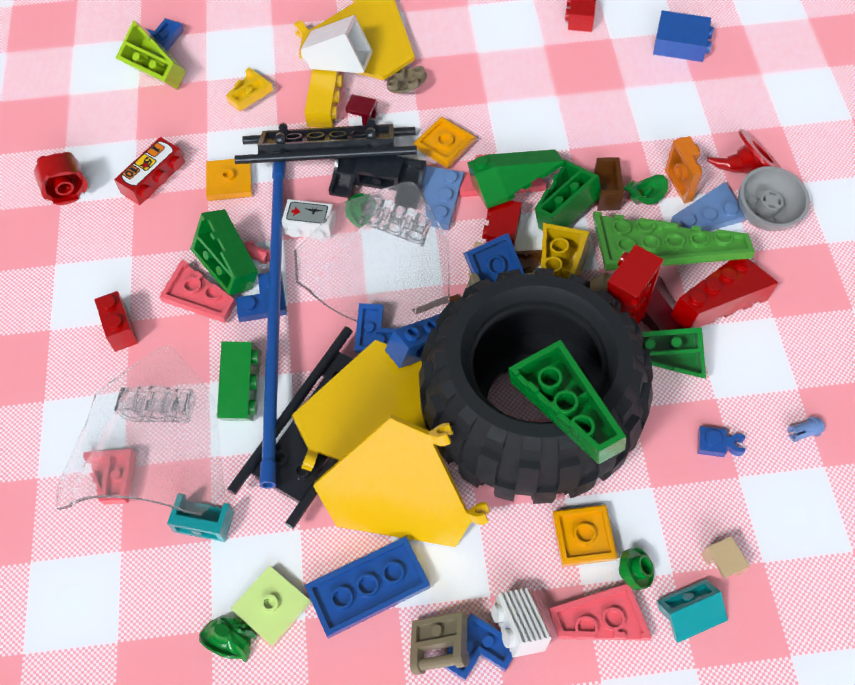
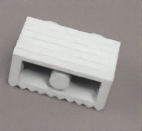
(520, 623)

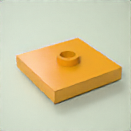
(444, 142)
(228, 180)
(584, 536)

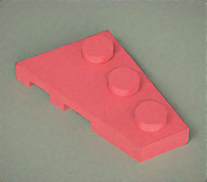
(196, 294)
(601, 616)

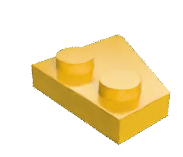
(248, 90)

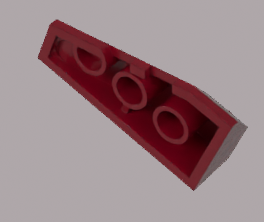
(660, 308)

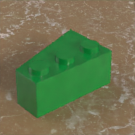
(223, 252)
(677, 350)

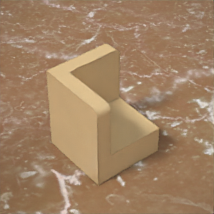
(726, 557)

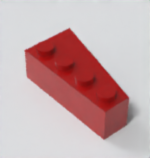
(635, 281)
(723, 292)

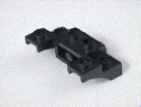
(375, 173)

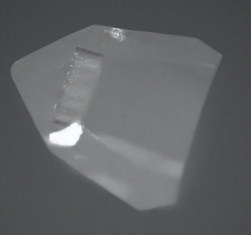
(379, 252)
(148, 440)

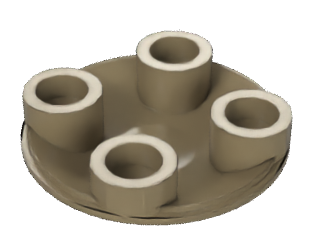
(407, 80)

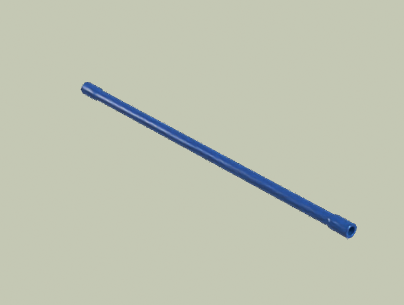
(268, 464)

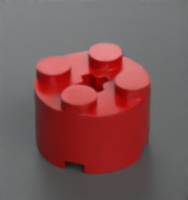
(60, 178)

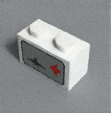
(304, 217)

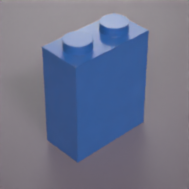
(683, 36)

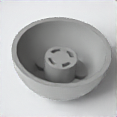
(773, 199)

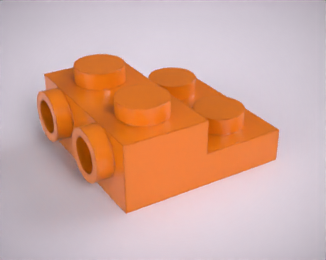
(683, 167)

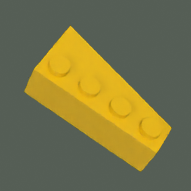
(564, 250)

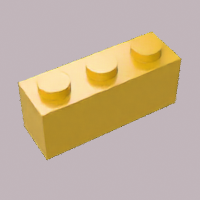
(322, 98)

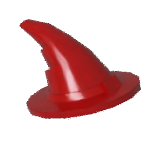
(747, 158)

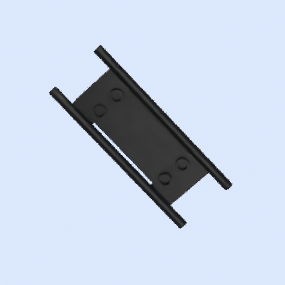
(327, 143)
(291, 448)

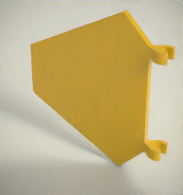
(383, 31)
(358, 403)
(399, 486)

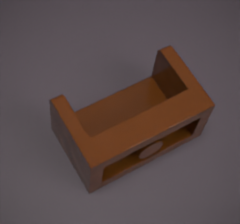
(610, 183)

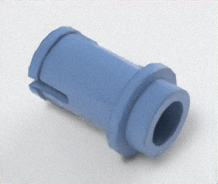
(811, 427)

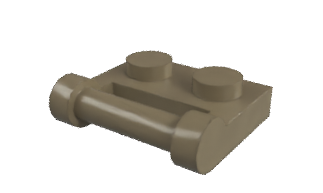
(439, 633)

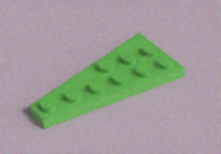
(667, 241)

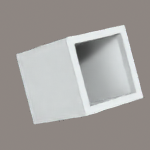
(338, 47)

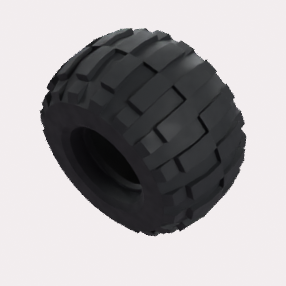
(498, 328)

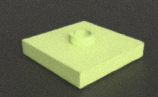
(271, 606)

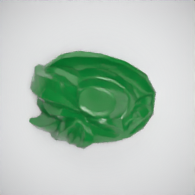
(647, 190)
(228, 638)

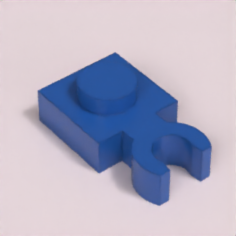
(717, 443)

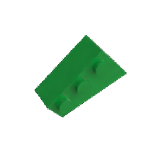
(568, 196)
(238, 381)

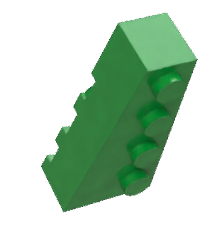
(568, 399)

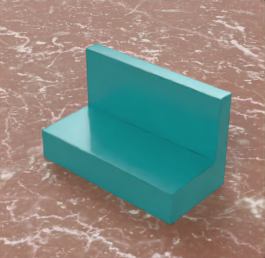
(693, 609)

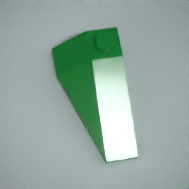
(503, 174)

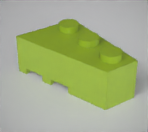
(149, 57)

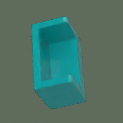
(211, 525)

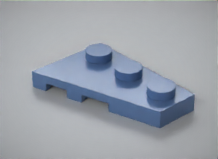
(442, 192)
(711, 211)

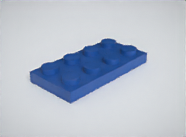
(367, 587)

